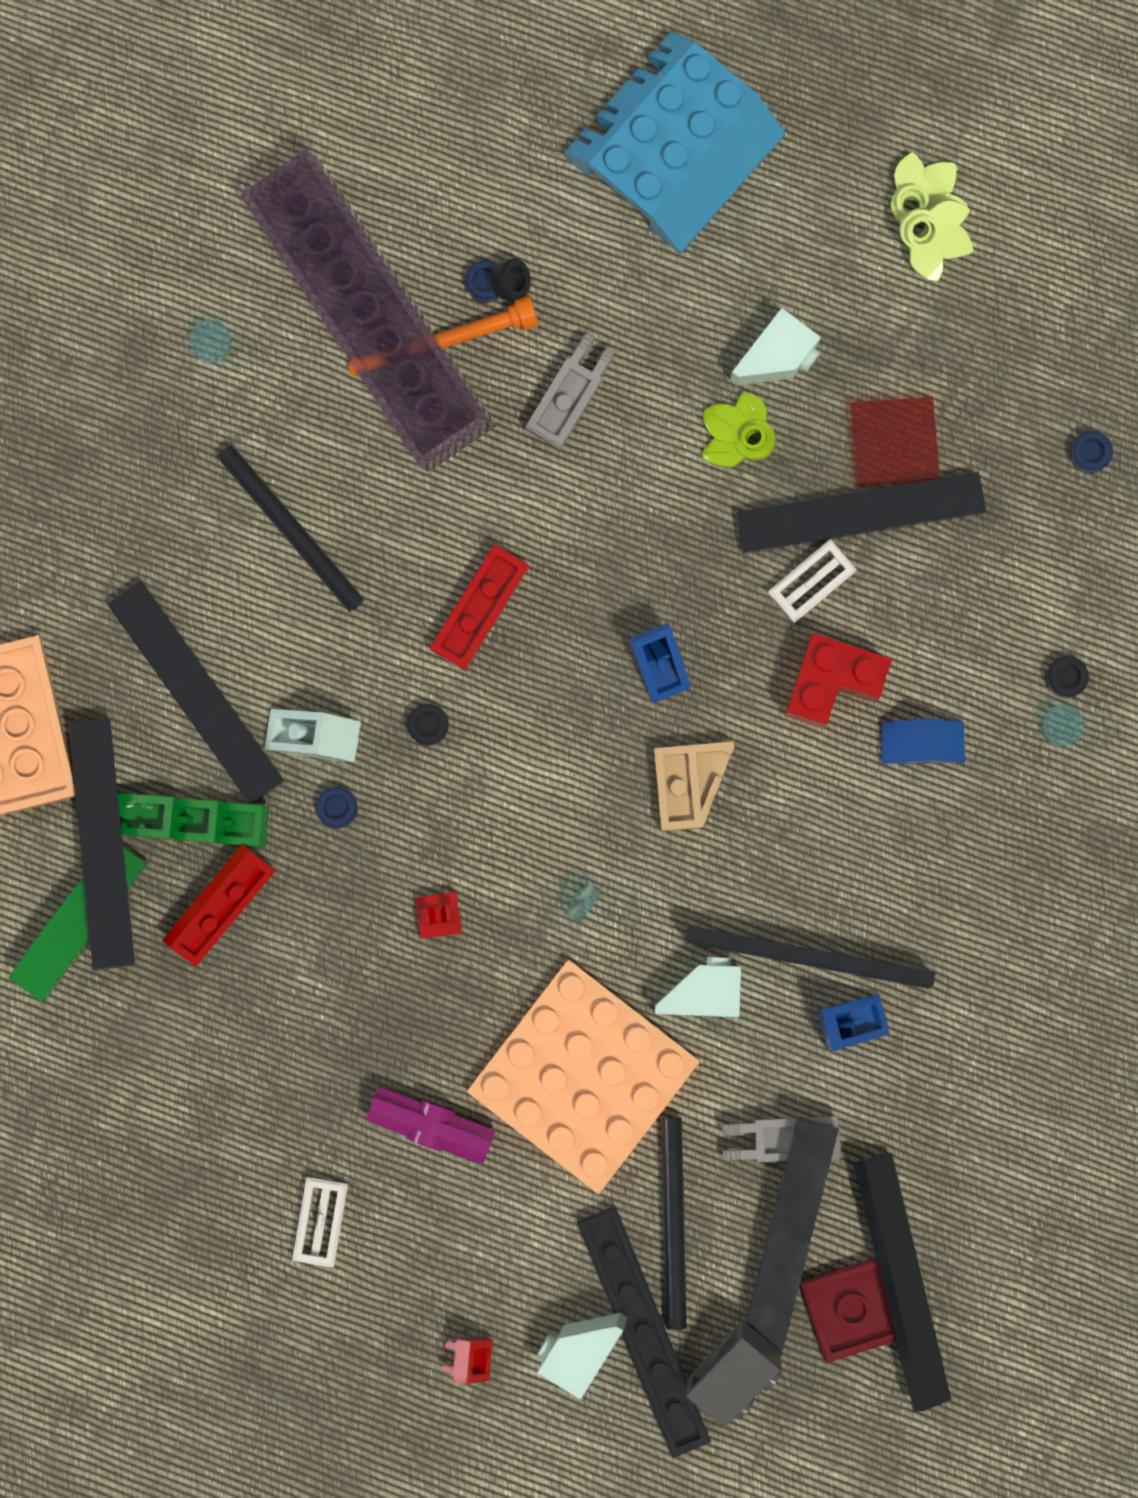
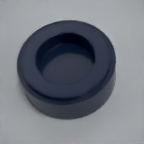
(479, 282)
(1091, 452)
(337, 807)

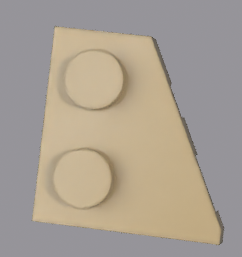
(689, 782)

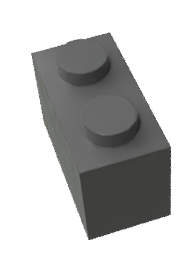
(734, 1375)

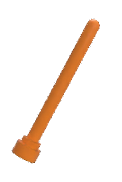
(518, 315)

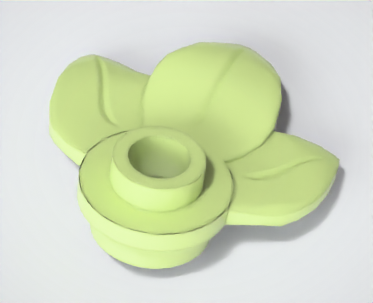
(923, 185)
(939, 239)

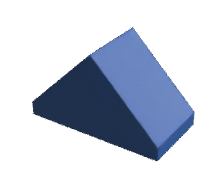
(659, 662)
(922, 742)
(853, 1022)

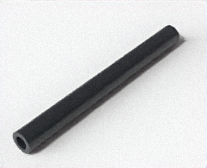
(290, 528)
(674, 1223)

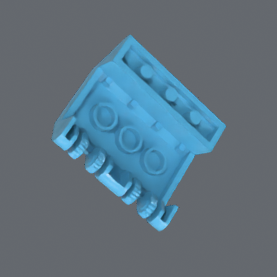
(679, 140)

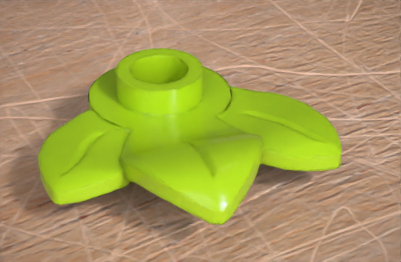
(732, 429)

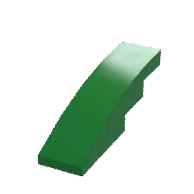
(193, 820)
(63, 938)

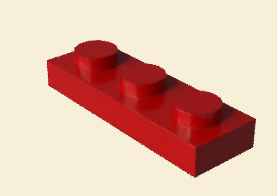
(479, 607)
(218, 905)

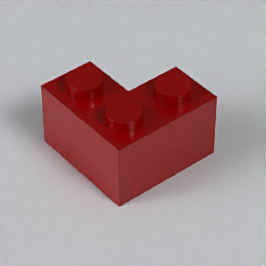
(831, 668)

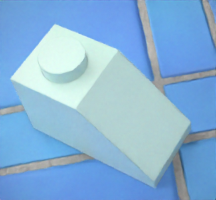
(778, 352)
(312, 735)
(705, 991)
(579, 1352)

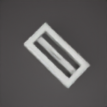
(785, 604)
(314, 1257)

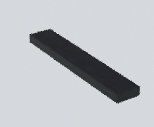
(861, 512)
(196, 693)
(101, 845)
(809, 957)
(791, 1229)
(902, 1282)
(644, 1331)

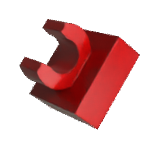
(438, 915)
(471, 1360)

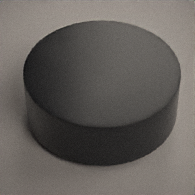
(510, 279)
(1067, 677)
(428, 724)

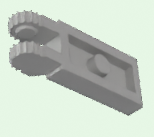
(568, 395)
(771, 1138)

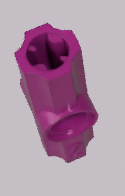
(430, 1125)

